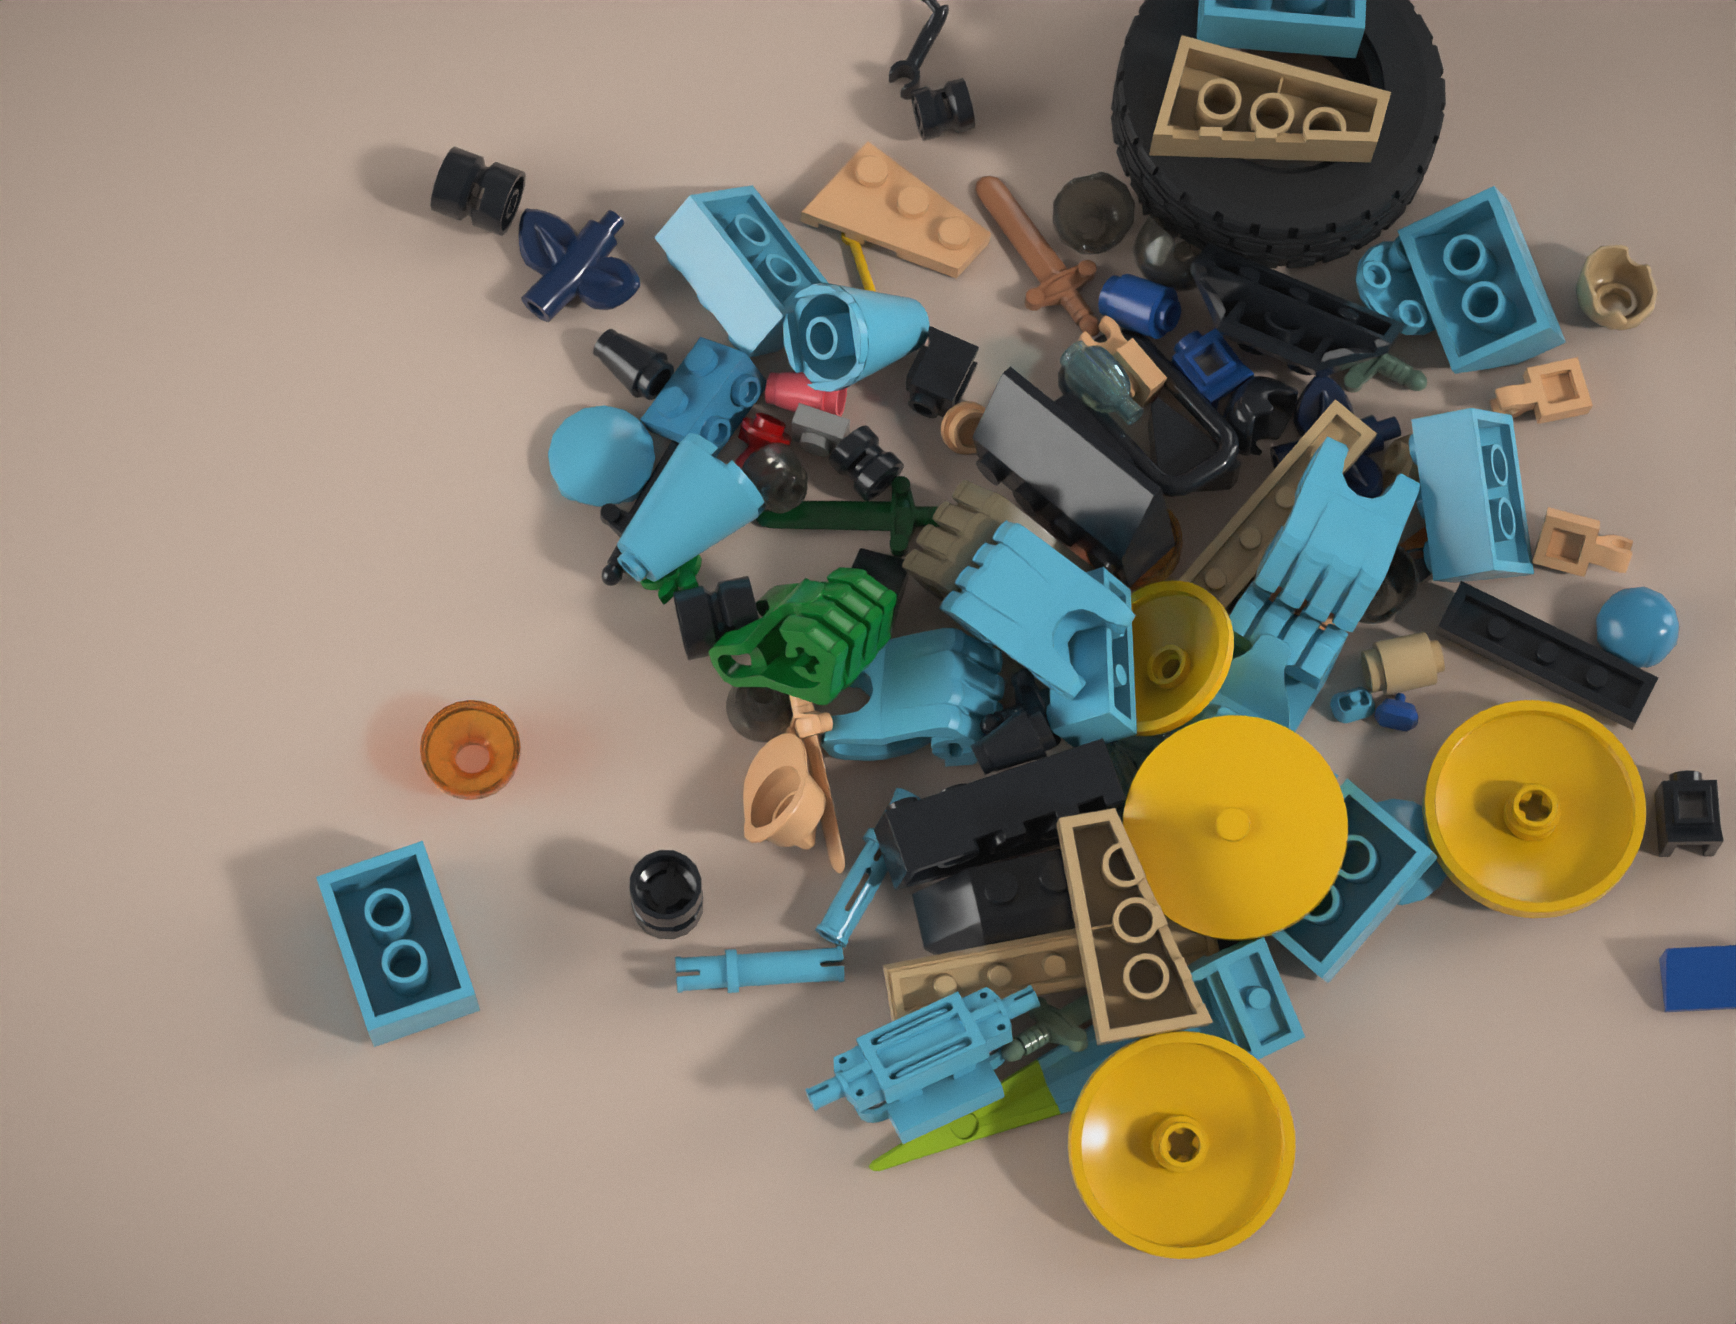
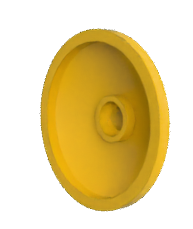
(1182, 633)

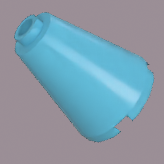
(850, 333)
(687, 511)

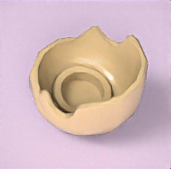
(1615, 288)

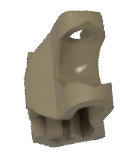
(963, 532)

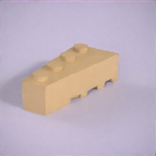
(1263, 109)
(1124, 941)

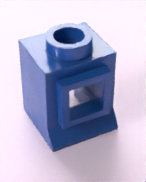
(1210, 365)

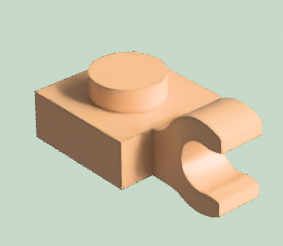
(1143, 373)
(1550, 390)
(1572, 542)

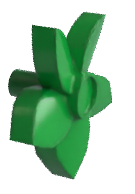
(678, 579)

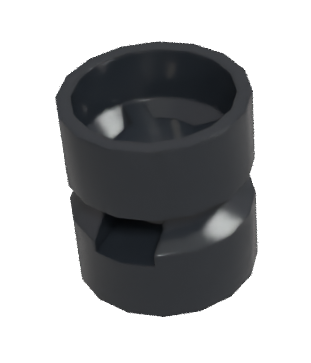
(460, 186)
(709, 615)
(666, 894)

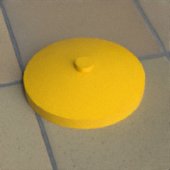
(1534, 809)
(1237, 827)
(1181, 1144)

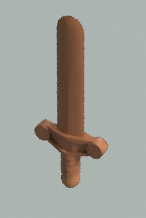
(1057, 282)

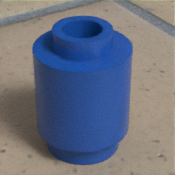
(1140, 305)

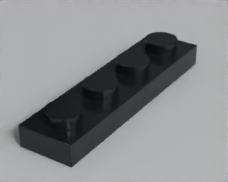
(1546, 655)

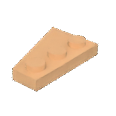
(892, 208)

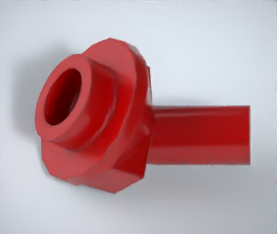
(761, 432)

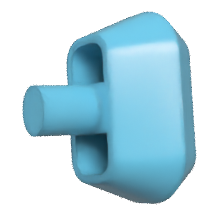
(1352, 705)

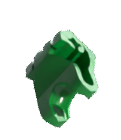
(810, 636)

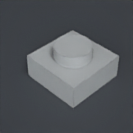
(818, 430)

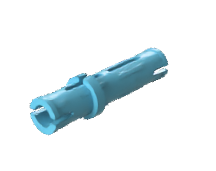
(838, 922)
(758, 969)

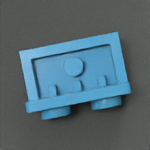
(706, 395)

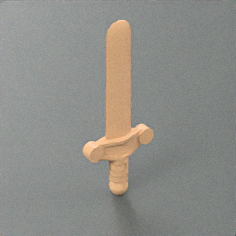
(808, 725)

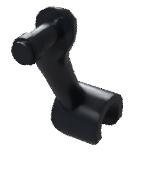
(910, 67)

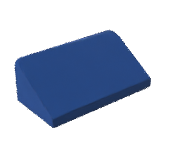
(1699, 978)

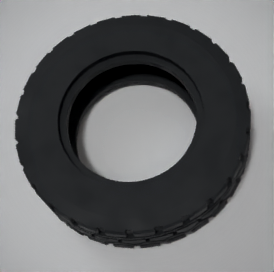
(1281, 212)

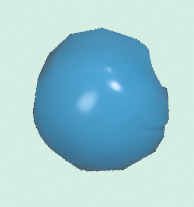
(1638, 626)

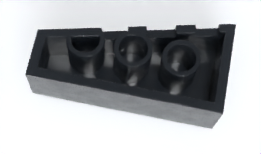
(995, 815)

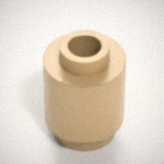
(1402, 664)

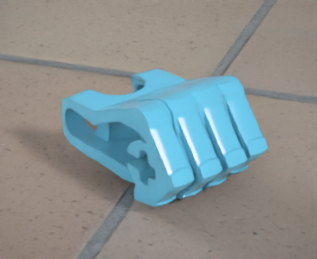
(1335, 541)
(1032, 604)
(1276, 660)
(921, 693)

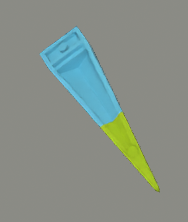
(1242, 1000)

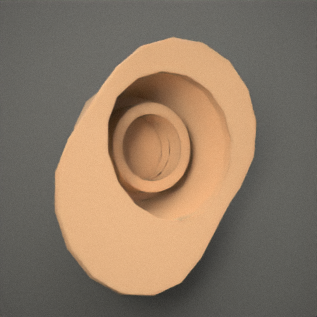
(781, 795)

